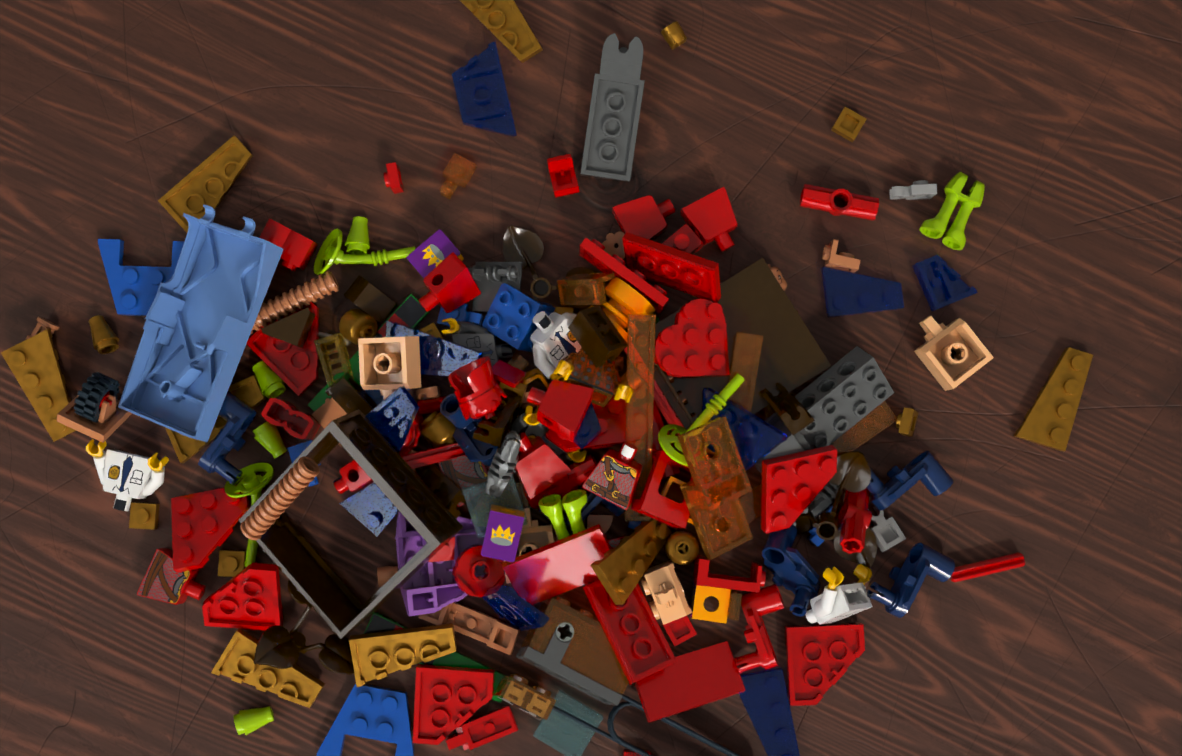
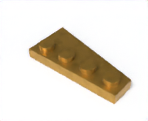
(507, 24)
(207, 182)
(40, 377)
(246, 390)
(1057, 403)
(628, 562)
(389, 651)
(290, 683)

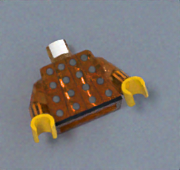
(605, 380)

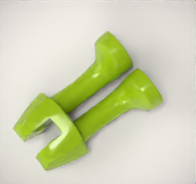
(936, 226)
(572, 503)

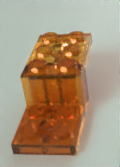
(715, 487)

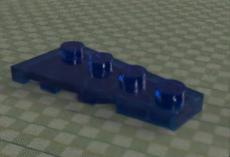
(436, 354)
(770, 711)

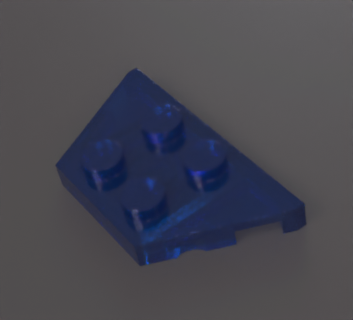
(483, 93)
(751, 434)
(514, 608)

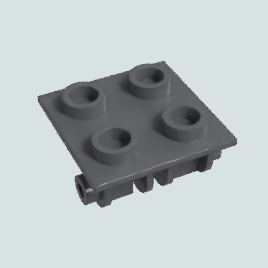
(490, 277)

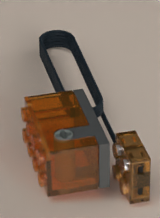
(580, 660)

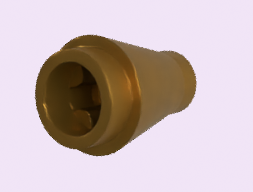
(103, 336)

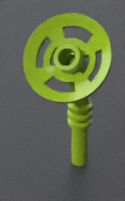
(331, 253)
(711, 409)
(250, 485)

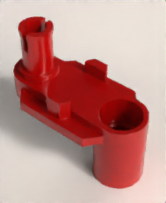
(754, 607)

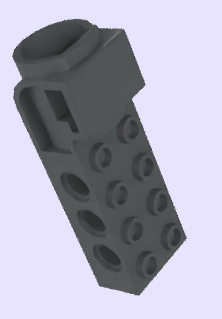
(835, 402)

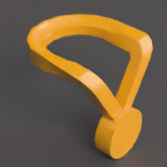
(539, 375)

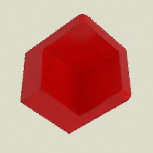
(507, 374)

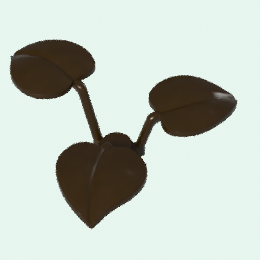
(527, 247)
(853, 475)
(282, 649)

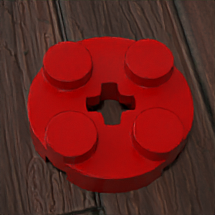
(465, 571)

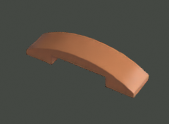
(476, 625)

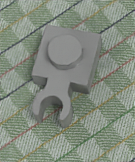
(917, 191)
(886, 531)

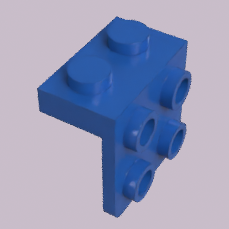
(512, 317)

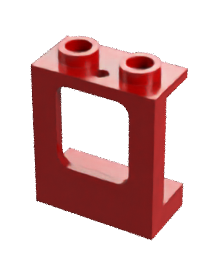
(656, 505)
(703, 578)

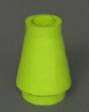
(358, 236)
(269, 382)
(270, 439)
(252, 719)

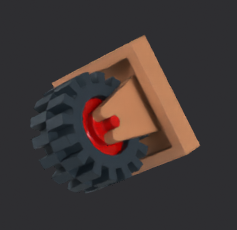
(95, 408)

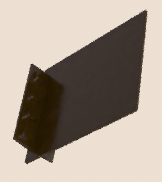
(759, 306)

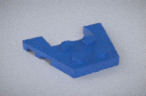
(134, 286)
(374, 715)

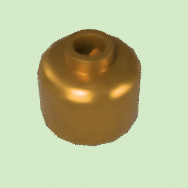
(357, 325)
(438, 430)
(672, 547)

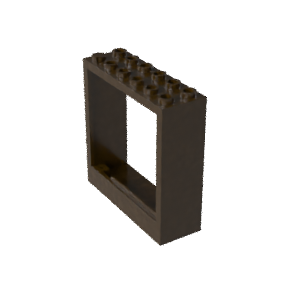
(402, 487)

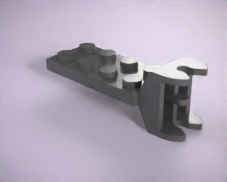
(614, 112)

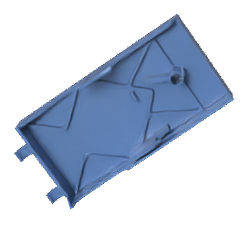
(200, 326)

